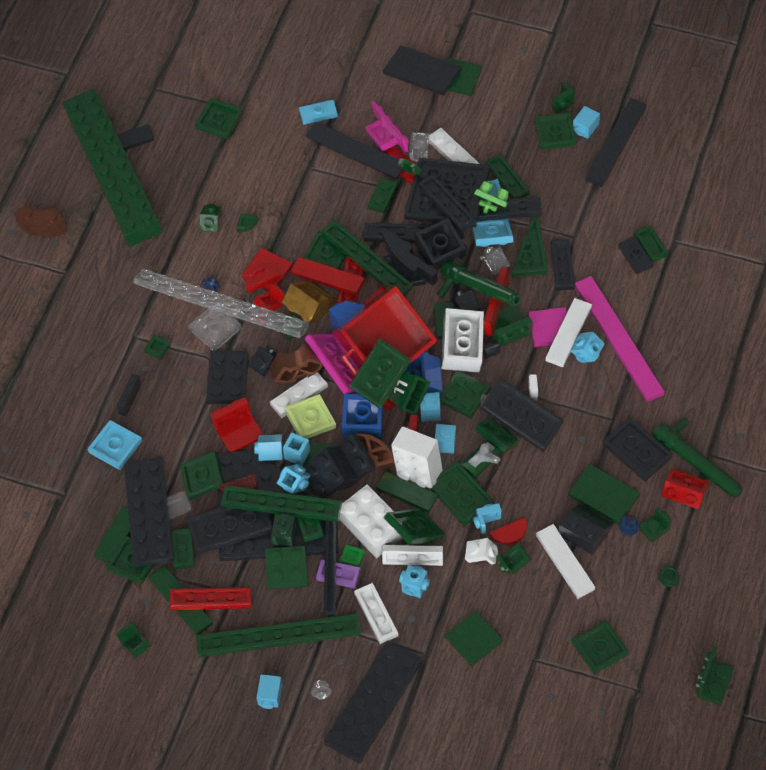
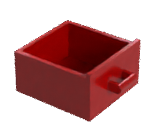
(388, 318)

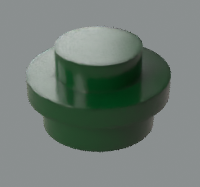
(669, 576)

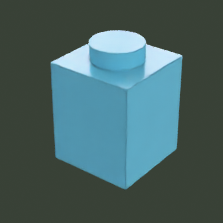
(586, 122)
(430, 407)
(446, 438)
(269, 447)
(296, 449)
(269, 691)

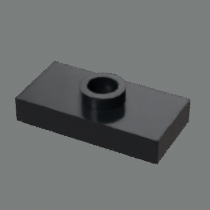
(635, 255)

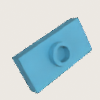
(318, 112)

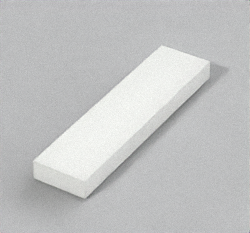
(568, 332)
(565, 561)

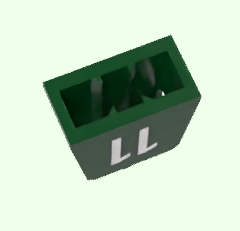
(409, 392)

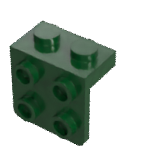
(511, 326)

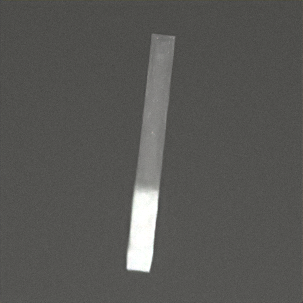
(221, 303)

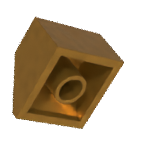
(308, 301)

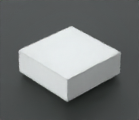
(533, 387)

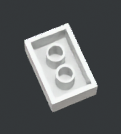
(462, 340)
(417, 457)
(364, 518)

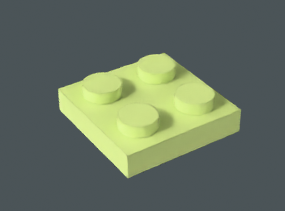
(310, 417)

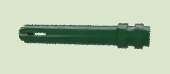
(460, 275)
(673, 441)

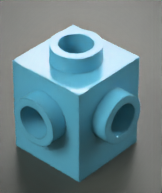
(587, 347)
(294, 479)
(414, 581)

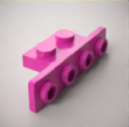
(384, 132)

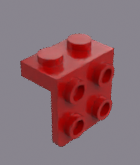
(236, 425)

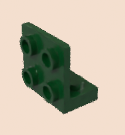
(713, 679)

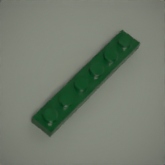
(365, 258)
(281, 503)

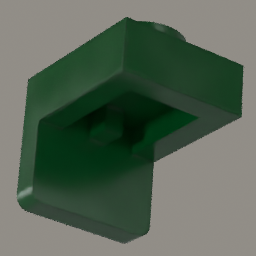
(564, 99)
(209, 217)
(513, 559)
(132, 640)

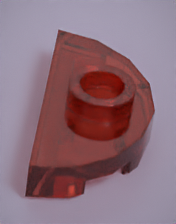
(247, 482)

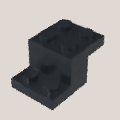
(338, 467)

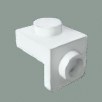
(481, 550)

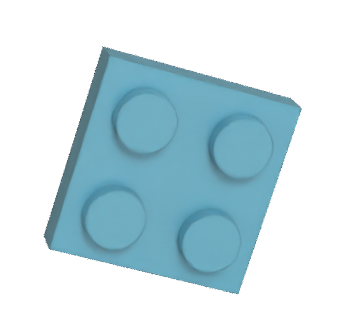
(492, 232)
(114, 445)

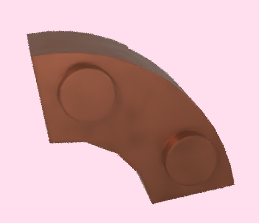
(40, 222)
(295, 365)
(378, 451)

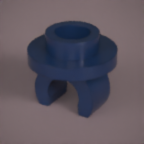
(211, 283)
(629, 526)

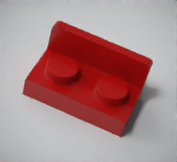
(685, 488)

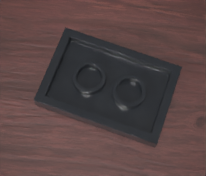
(227, 376)
(637, 449)

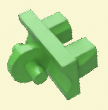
(500, 198)

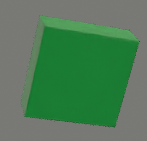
(352, 556)

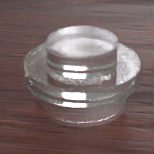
(321, 690)

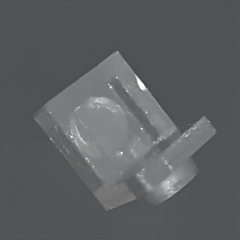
(495, 259)

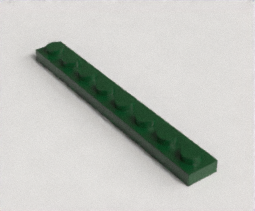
(278, 635)

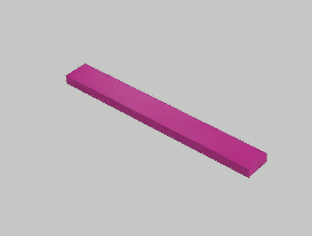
(619, 339)

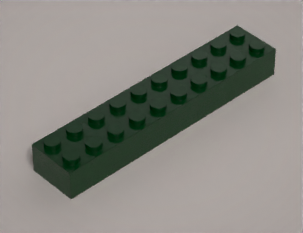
(112, 168)

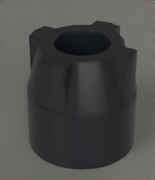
(491, 349)

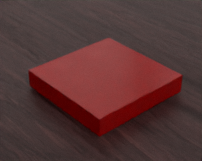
(269, 261)

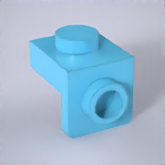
(486, 514)

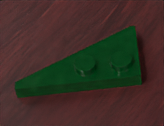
(532, 256)

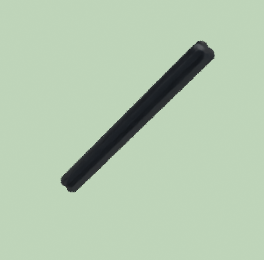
(330, 567)

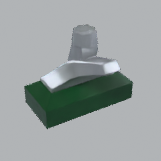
(481, 459)

